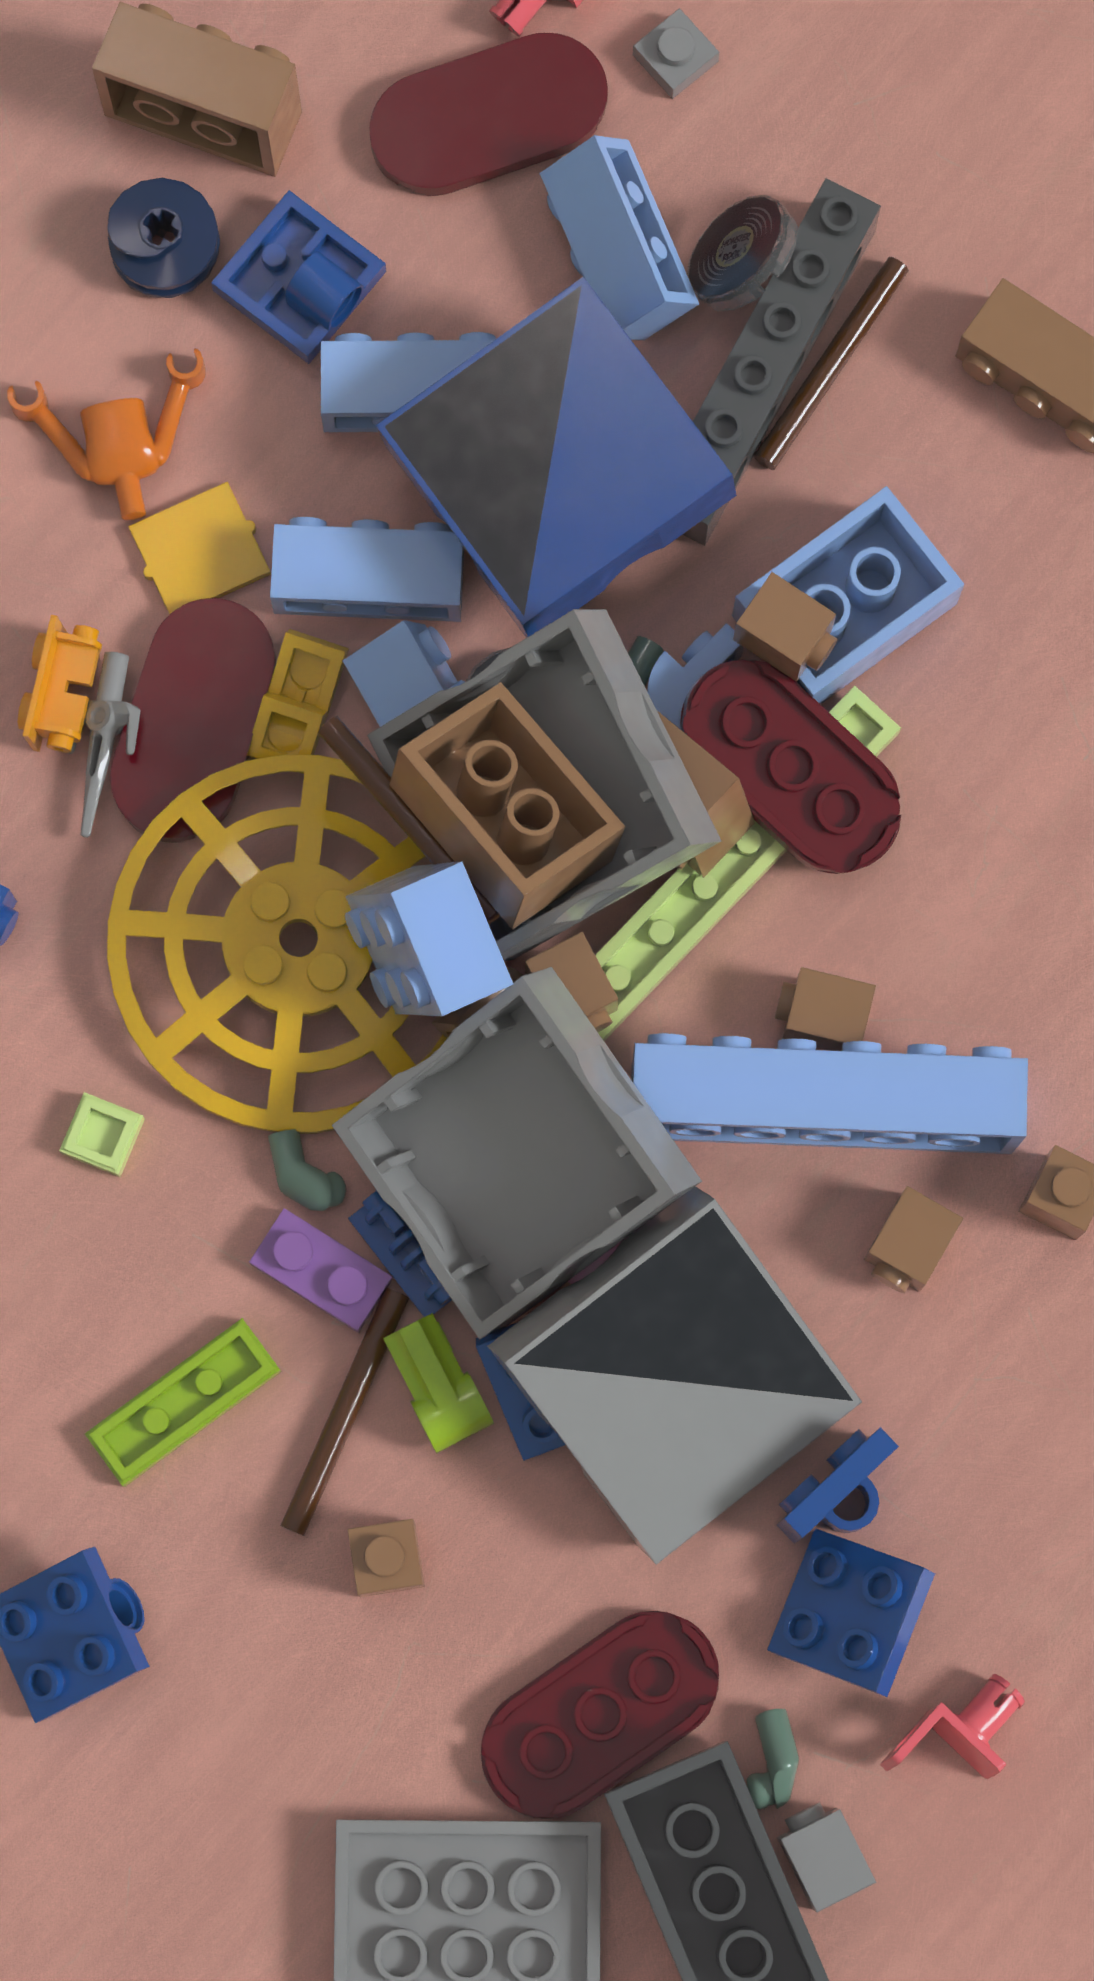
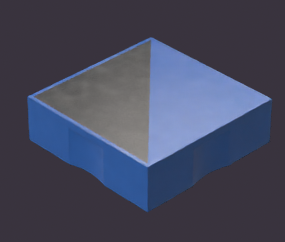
(557, 458)

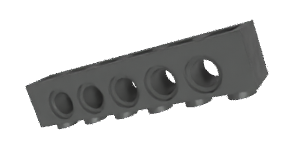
(783, 331)

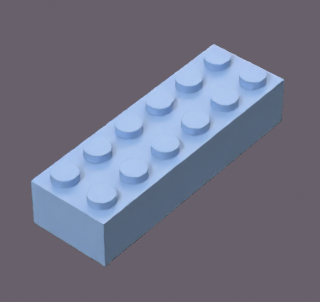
(834, 1096)

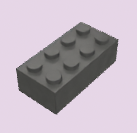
(713, 1873)

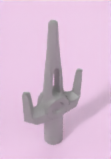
(106, 720)

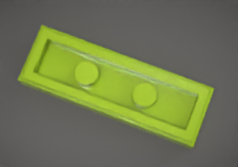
(182, 1402)

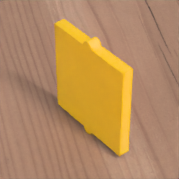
(200, 548)

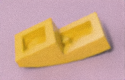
(297, 696)

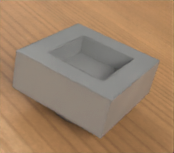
(675, 53)

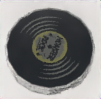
(742, 252)

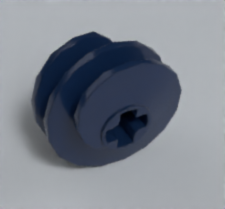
(154, 209)

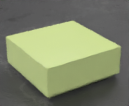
(102, 1134)

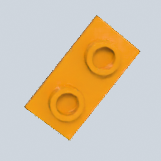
(50, 709)

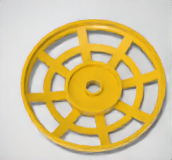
(252, 948)

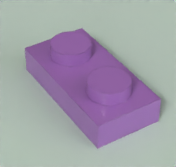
(321, 1270)

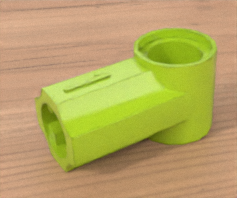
(442, 1395)

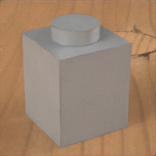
(825, 1856)

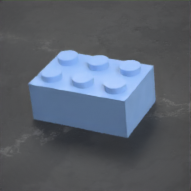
(878, 580)
(427, 940)

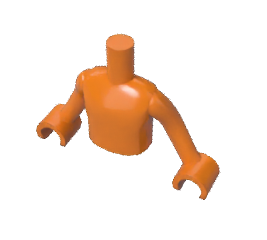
(117, 436)

